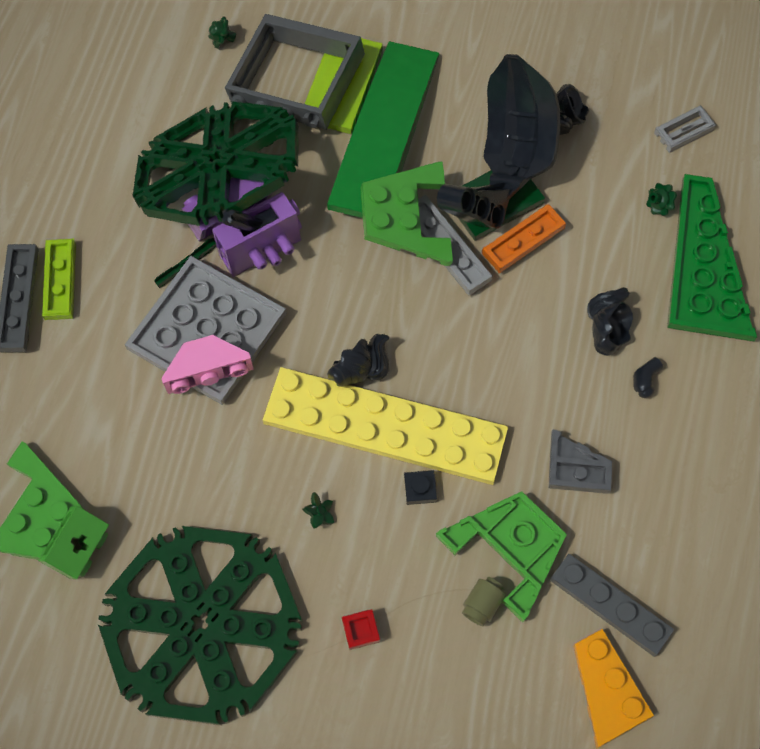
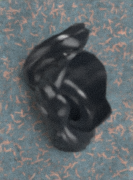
(571, 108)
(610, 320)
(361, 362)

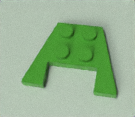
(393, 215)
(37, 510)
(520, 536)

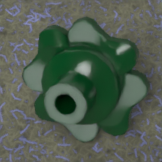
(220, 32)
(661, 199)

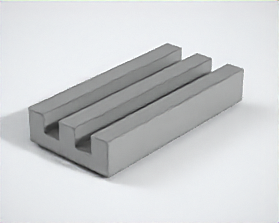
(689, 137)

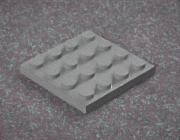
(201, 305)

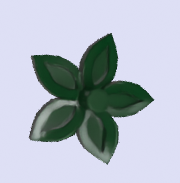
(319, 511)

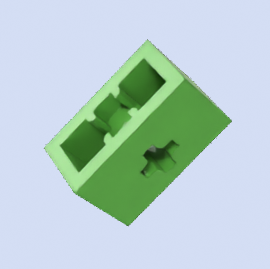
(75, 525)

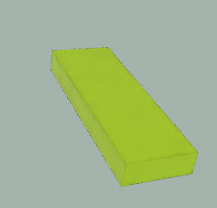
(59, 279)

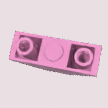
(204, 363)

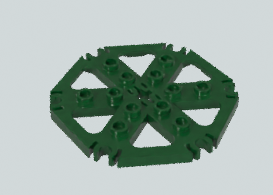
(216, 161)
(211, 649)

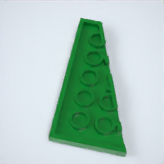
(705, 275)

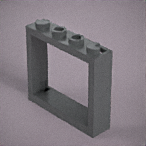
(306, 36)

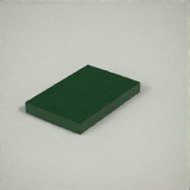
(522, 202)

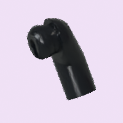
(643, 377)

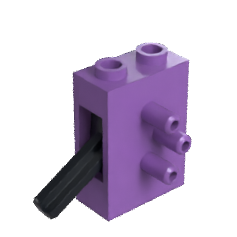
(258, 234)

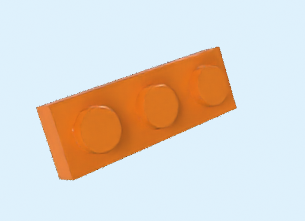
(523, 238)

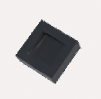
(420, 487)

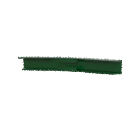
(198, 253)

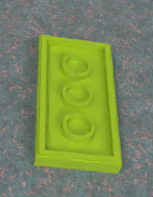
(352, 101)

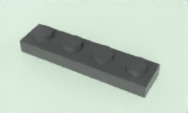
(17, 296)
(612, 605)

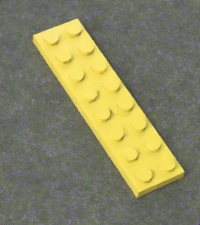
(386, 425)

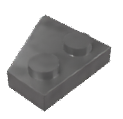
(576, 467)

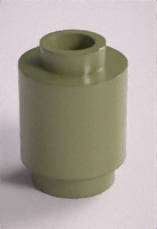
(483, 601)

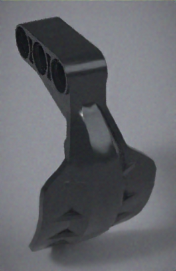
(518, 144)

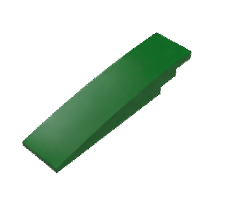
(384, 124)

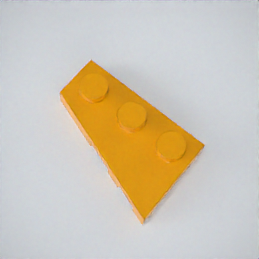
(609, 689)

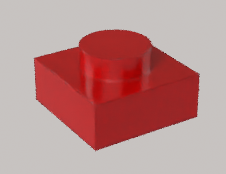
(360, 629)

